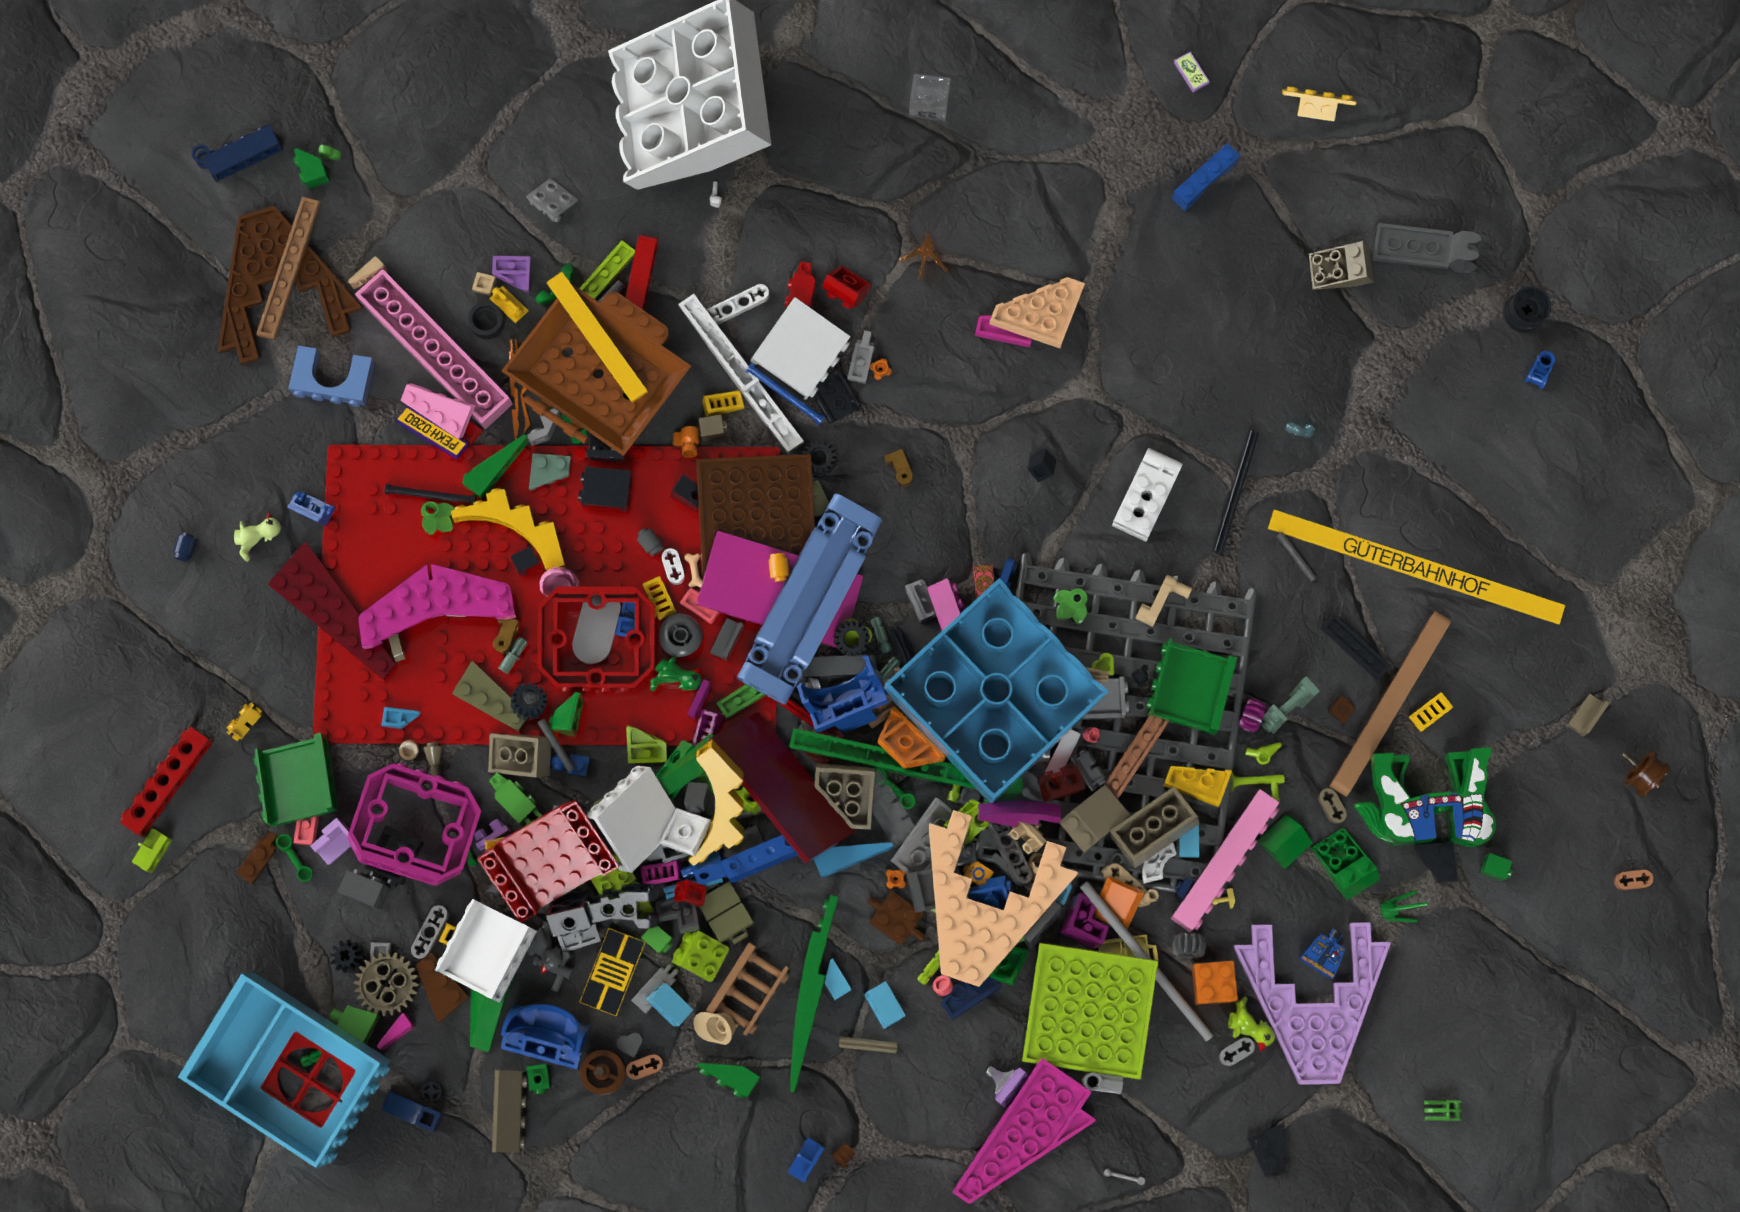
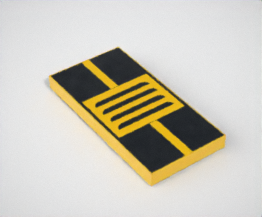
(612, 972)

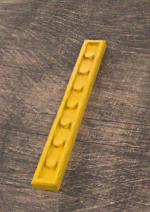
(597, 337)

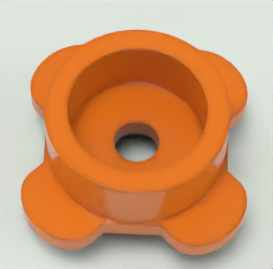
(880, 364)
(891, 875)

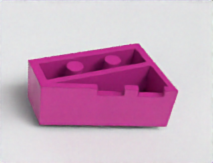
(946, 601)

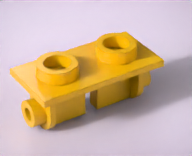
(508, 304)
(238, 726)

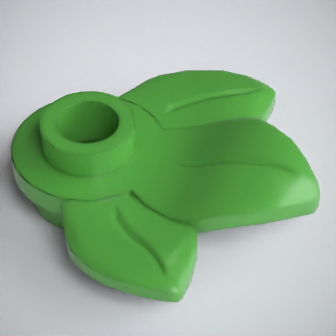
(439, 519)
(1069, 607)

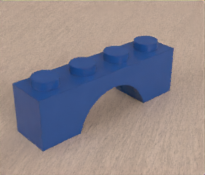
(1197, 183)

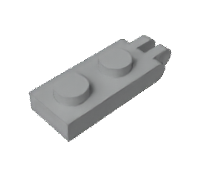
(660, 977)

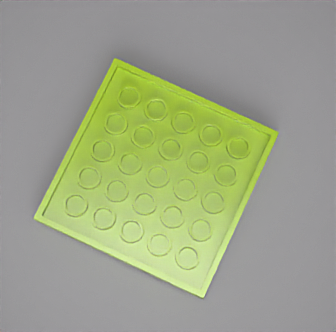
(1090, 1010)

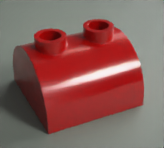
(846, 286)

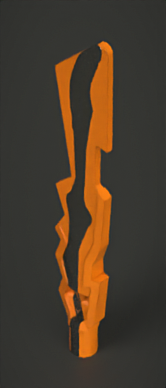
(520, 416)

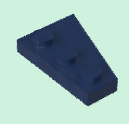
(966, 996)

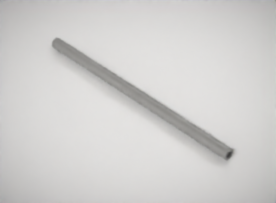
(1139, 952)

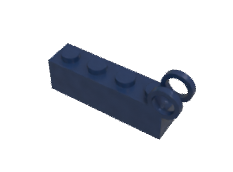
(238, 154)

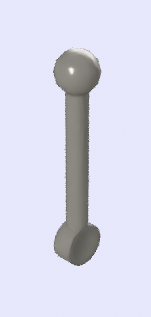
(1141, 1181)

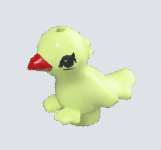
(250, 535)

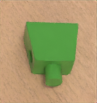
(356, 1022)

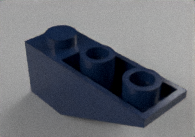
(413, 1112)

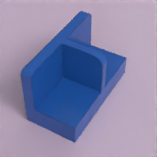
(806, 1160)

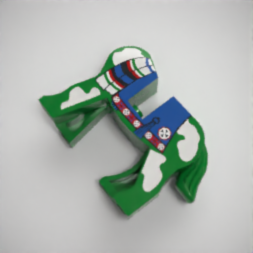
(1411, 820)

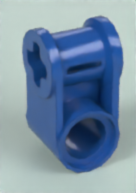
(1539, 372)

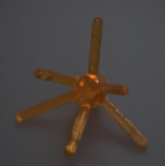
(925, 251)

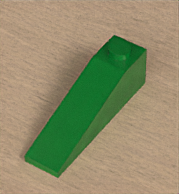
(487, 473)
(683, 770)

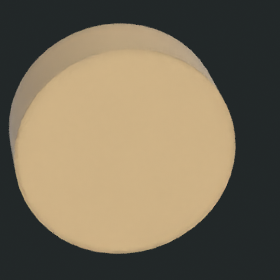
(409, 750)

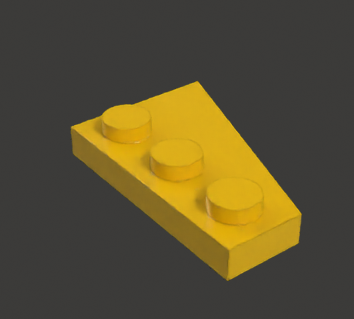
(1200, 784)

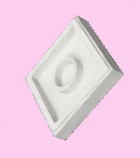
(685, 832)

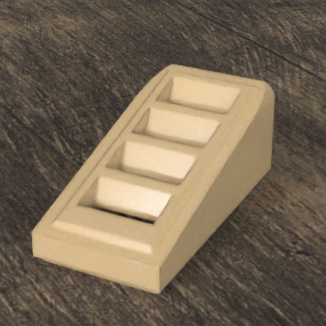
(367, 272)

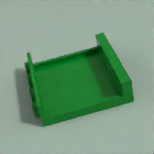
(1191, 687)
(296, 781)

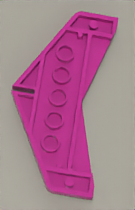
(422, 598)

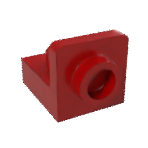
(690, 892)

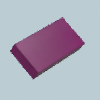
(699, 699)

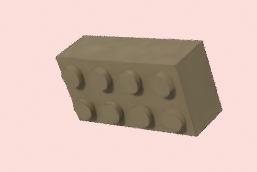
(1154, 827)

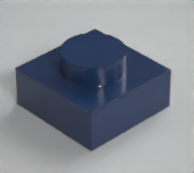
(1182, 888)

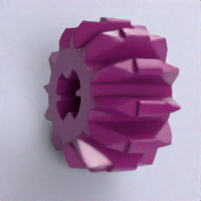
(1252, 715)

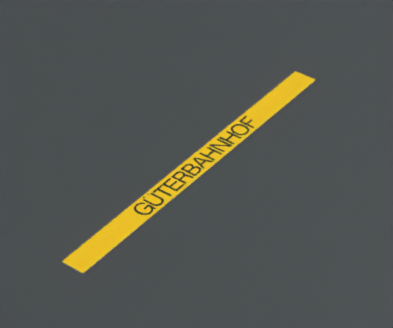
(1417, 567)

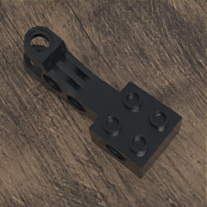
(581, 909)

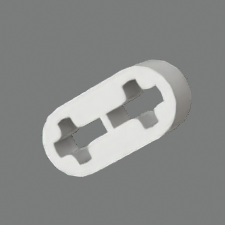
(677, 564)

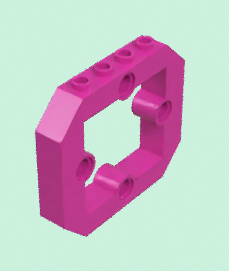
(412, 780)

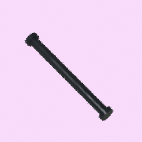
(429, 494)

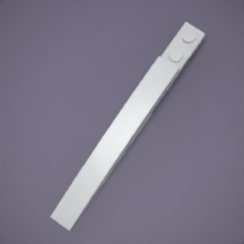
(735, 368)

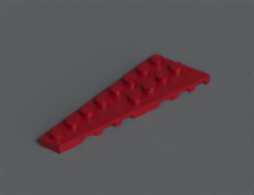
(316, 595)

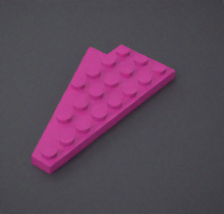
(1035, 1122)

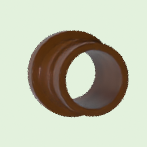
(843, 1155)

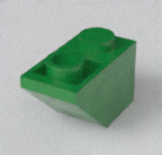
(312, 169)

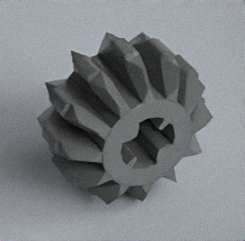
(1189, 946)

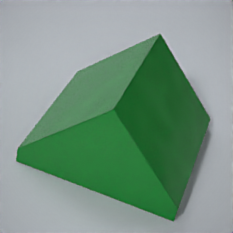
(1285, 841)

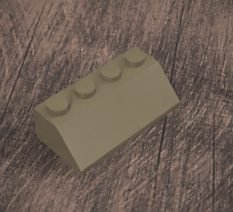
(508, 1111)

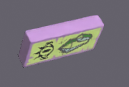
(1191, 72)

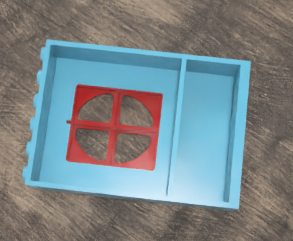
(251, 1042)

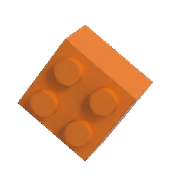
(1214, 983)

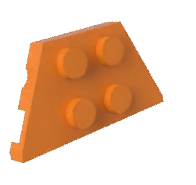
(907, 742)

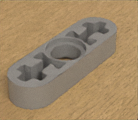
(431, 916)

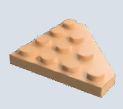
(1041, 314)

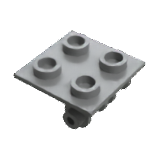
(551, 199)

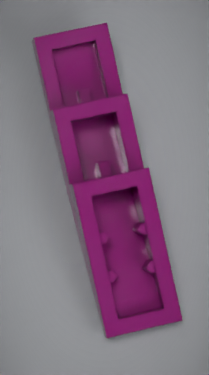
(1012, 812)

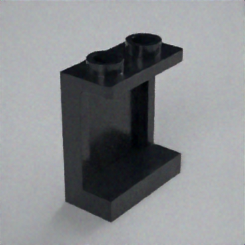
(606, 488)

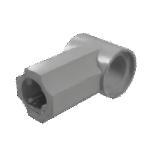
(1104, 1083)

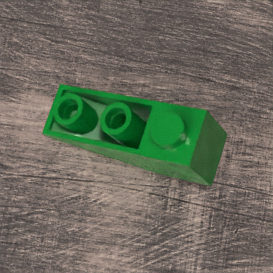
(737, 1077)

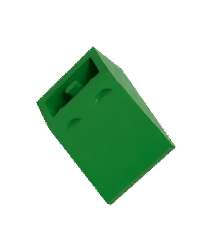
(1346, 864)

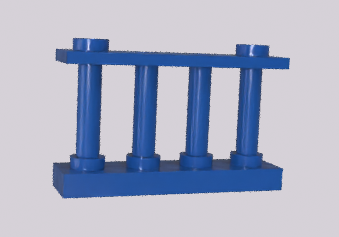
(758, 859)

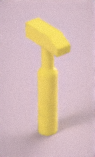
(1230, 898)

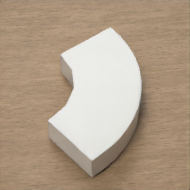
(1153, 867)

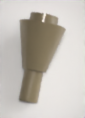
(433, 755)

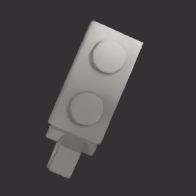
(861, 359)

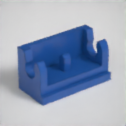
(311, 508)

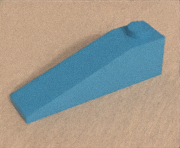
(846, 856)

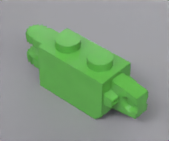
(513, 799)

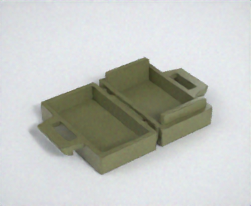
(726, 918)

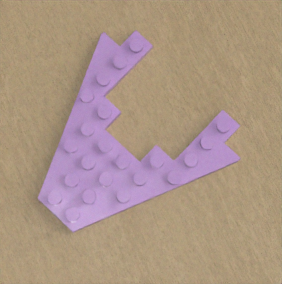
(1315, 1035)

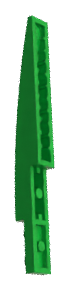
(874, 757)
(810, 990)

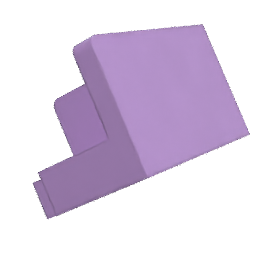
(333, 842)

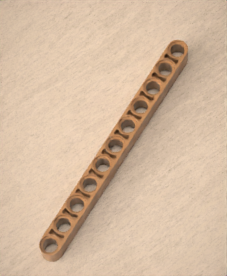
(1390, 703)

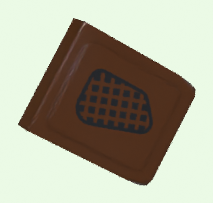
(1341, 709)

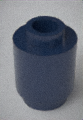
(184, 547)

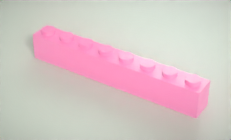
(1225, 860)

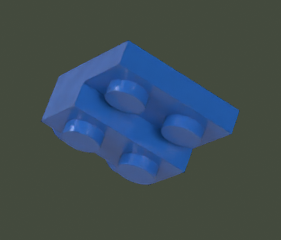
(992, 893)

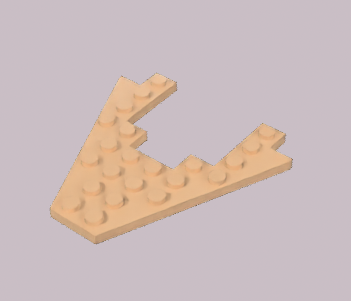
(976, 935)

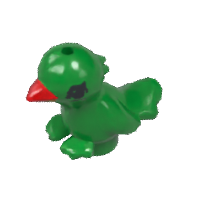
(671, 672)

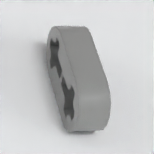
(1239, 1055)

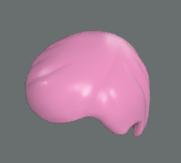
(557, 577)

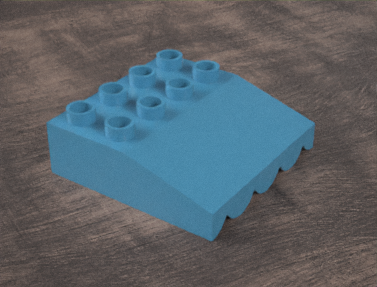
(995, 691)

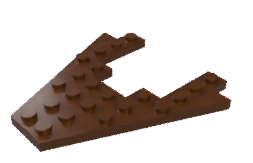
(254, 262)

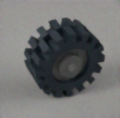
(528, 701)

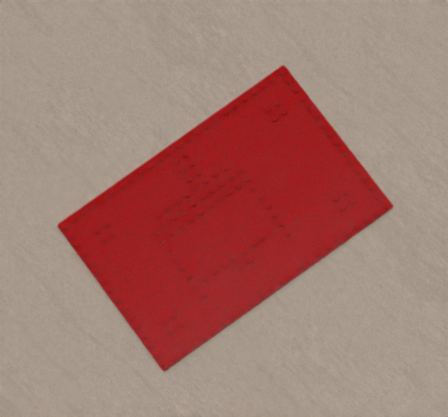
(380, 543)

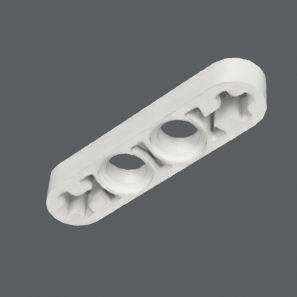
(734, 303)

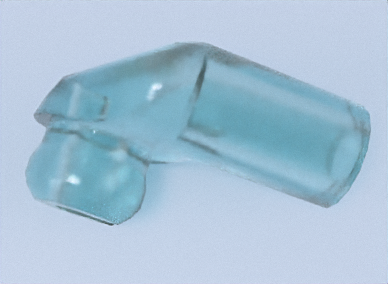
(1300, 431)

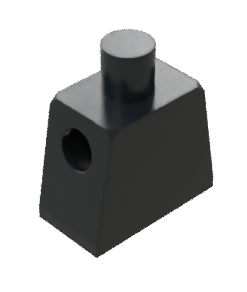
(683, 491)

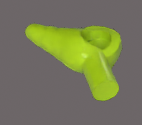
(1263, 753)

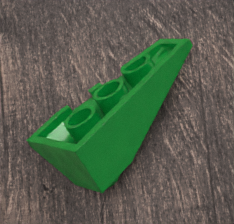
(485, 1018)

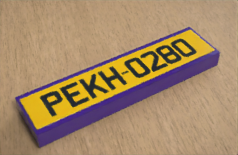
(431, 433)

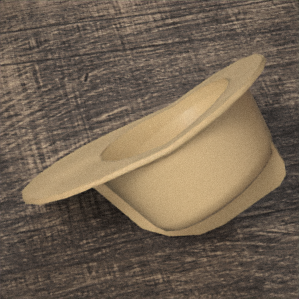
(715, 1027)

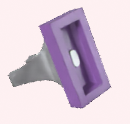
(1007, 1084)

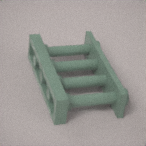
(1300, 697)

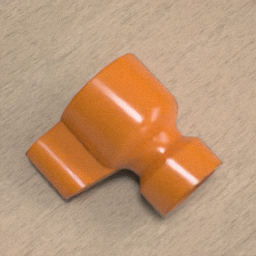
(689, 439)

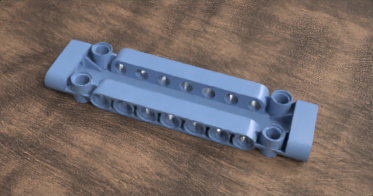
(809, 599)

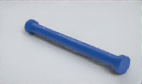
(784, 393)

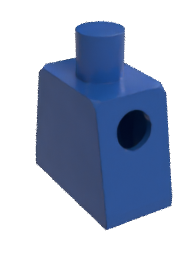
(708, 870)

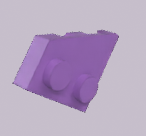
(513, 270)

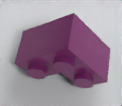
(1080, 925)

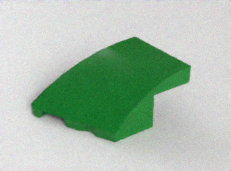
(1010, 966)

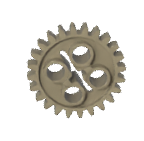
(401, 993)

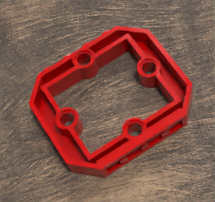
(549, 626)

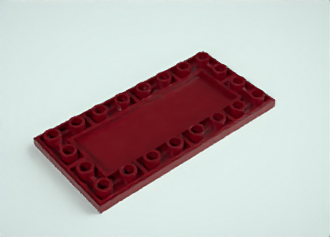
(782, 787)

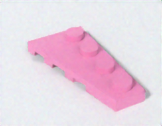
(445, 412)

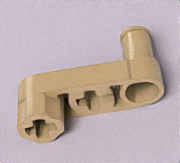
(1149, 614)
(1122, 875)

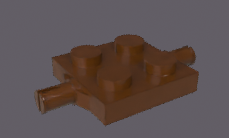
(896, 918)

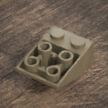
(1341, 267)

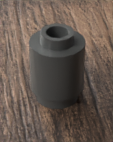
(650, 541)

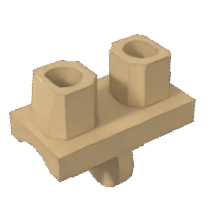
(1030, 834)

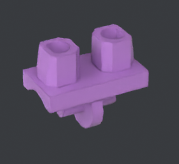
(500, 831)

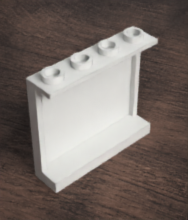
(801, 348)
(634, 817)
(485, 950)

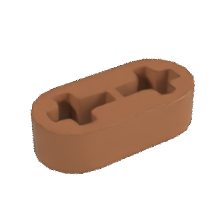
(1633, 884)
(646, 1071)

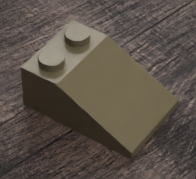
(519, 755)
(1094, 818)

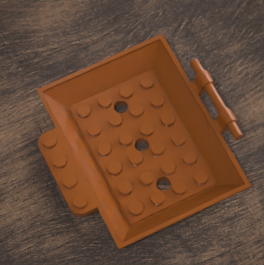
(569, 381)

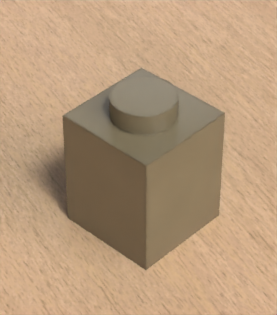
(712, 427)

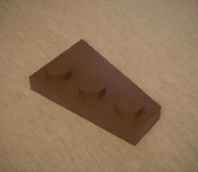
(442, 991)

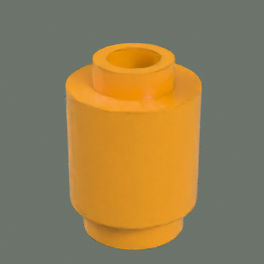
(778, 567)

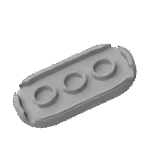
(595, 631)

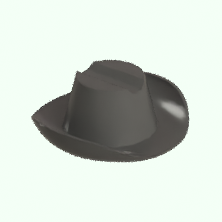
(680, 635)

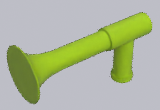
(1274, 780)

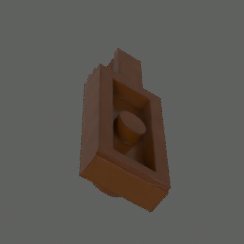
(258, 858)

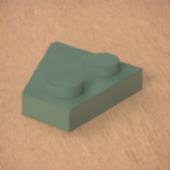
(548, 469)

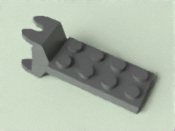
(1426, 247)

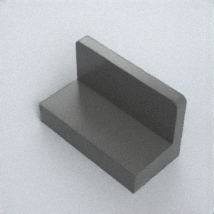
(727, 639)

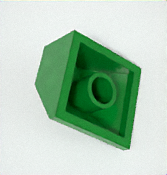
(567, 716)

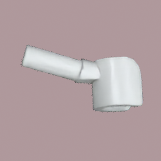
(714, 199)

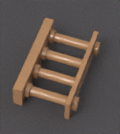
(739, 972)

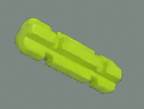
(930, 969)

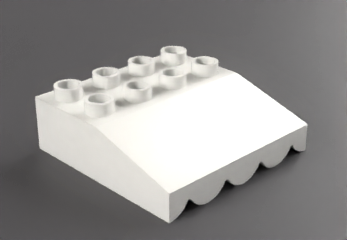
(690, 95)

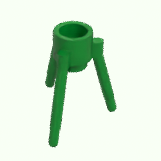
(1390, 910)

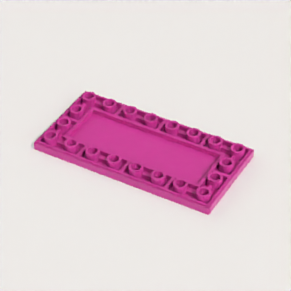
(741, 585)

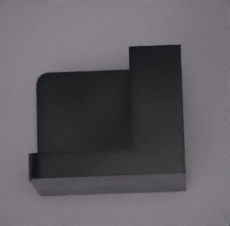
(1042, 465)
(524, 560)

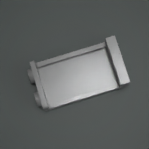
(1114, 703)

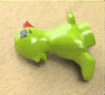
(1244, 1024)

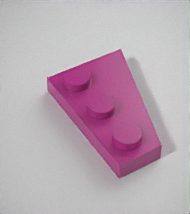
(992, 332)

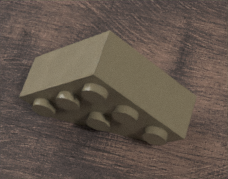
(848, 792)

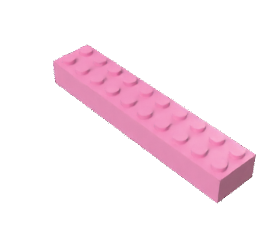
(433, 348)

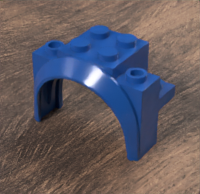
(848, 703)

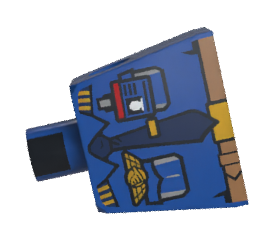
(1324, 954)

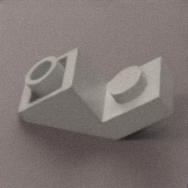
(542, 435)

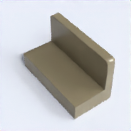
(1587, 715)

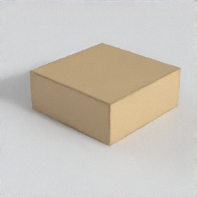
(484, 284)

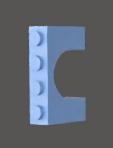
(351, 391)

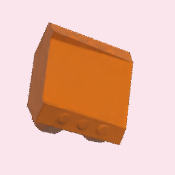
(1121, 899)

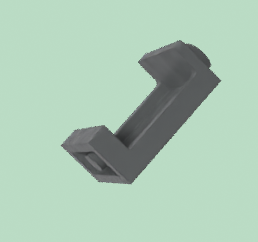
(922, 889)

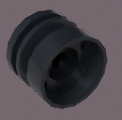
(1535, 304)

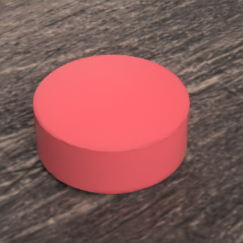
(942, 985)

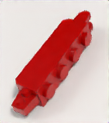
(802, 285)

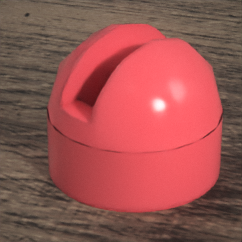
(1091, 734)

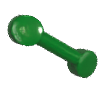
(544, 297)
(907, 800)
(285, 844)

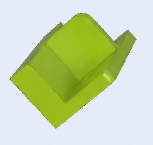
(151, 851)

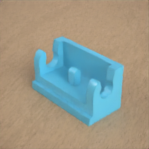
(669, 1004)
(884, 1005)

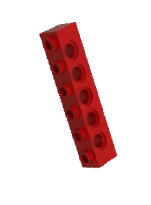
(176, 779)

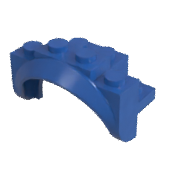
(546, 1034)

